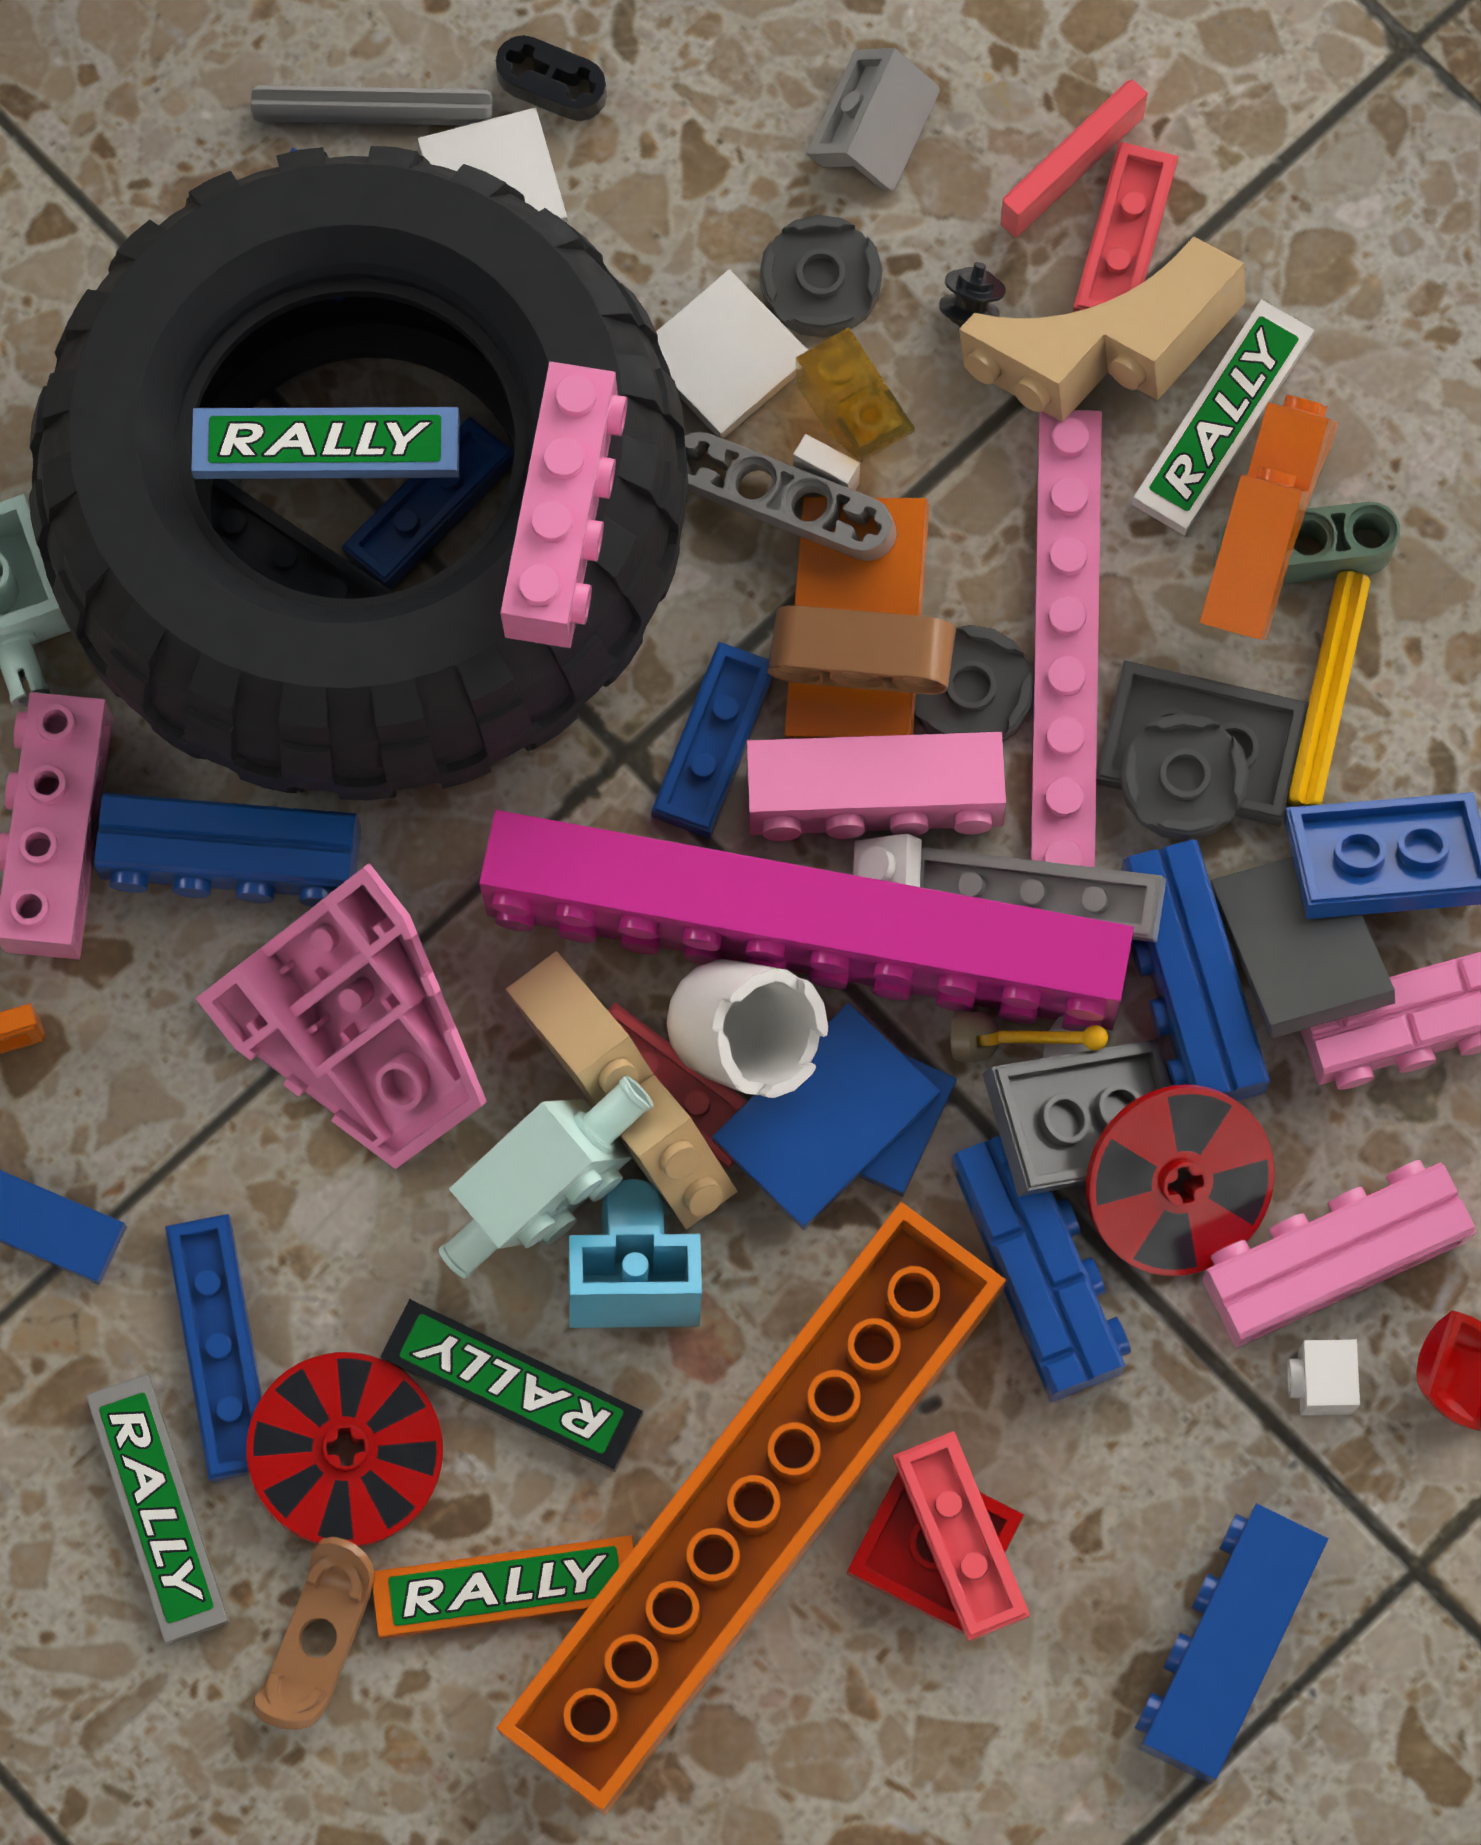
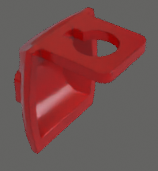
(1451, 1369)

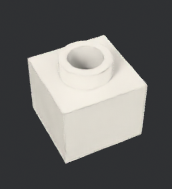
(1325, 1377)

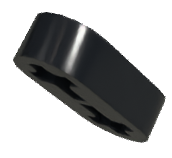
(555, 65)

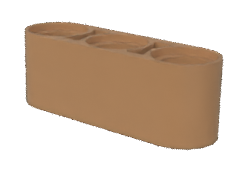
(861, 649)

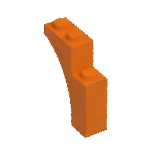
(1268, 516)

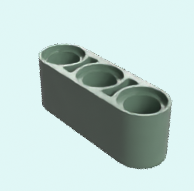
(1340, 551)

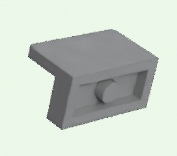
(875, 116)

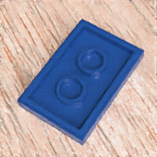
(1386, 854)
(834, 1125)

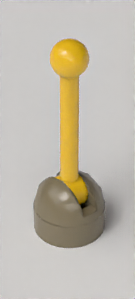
(978, 1037)

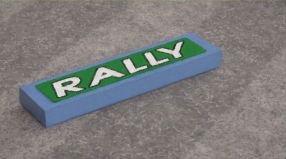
(325, 442)

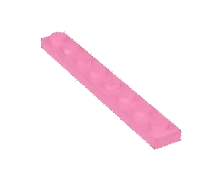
(1066, 639)

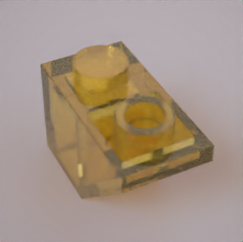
(851, 396)

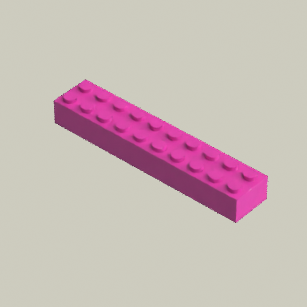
(804, 922)

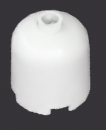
(747, 1026)

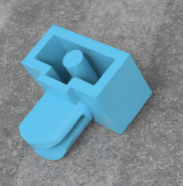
(634, 1269)

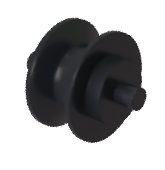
(973, 293)

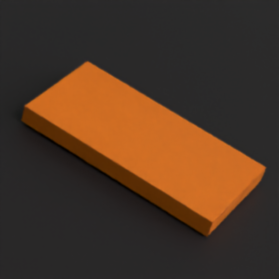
(847, 583)

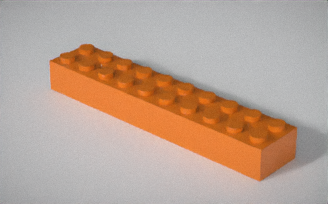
(751, 1508)

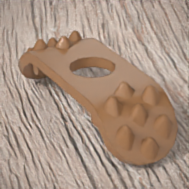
(335, 1592)

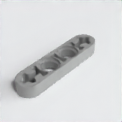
(786, 489)

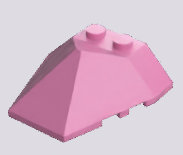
(354, 1020)

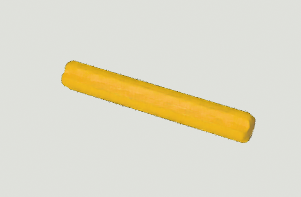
(1329, 689)

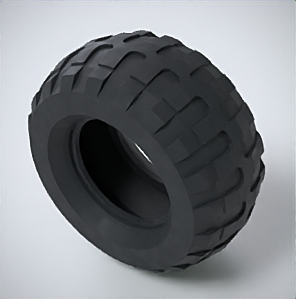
(434, 276)

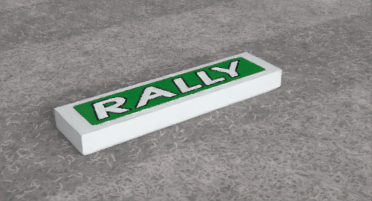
(1222, 417)

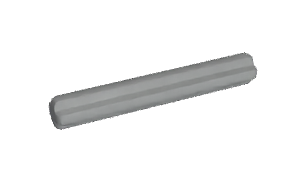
(370, 105)

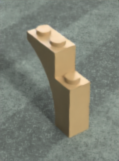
(1137, 337)
(597, 1057)

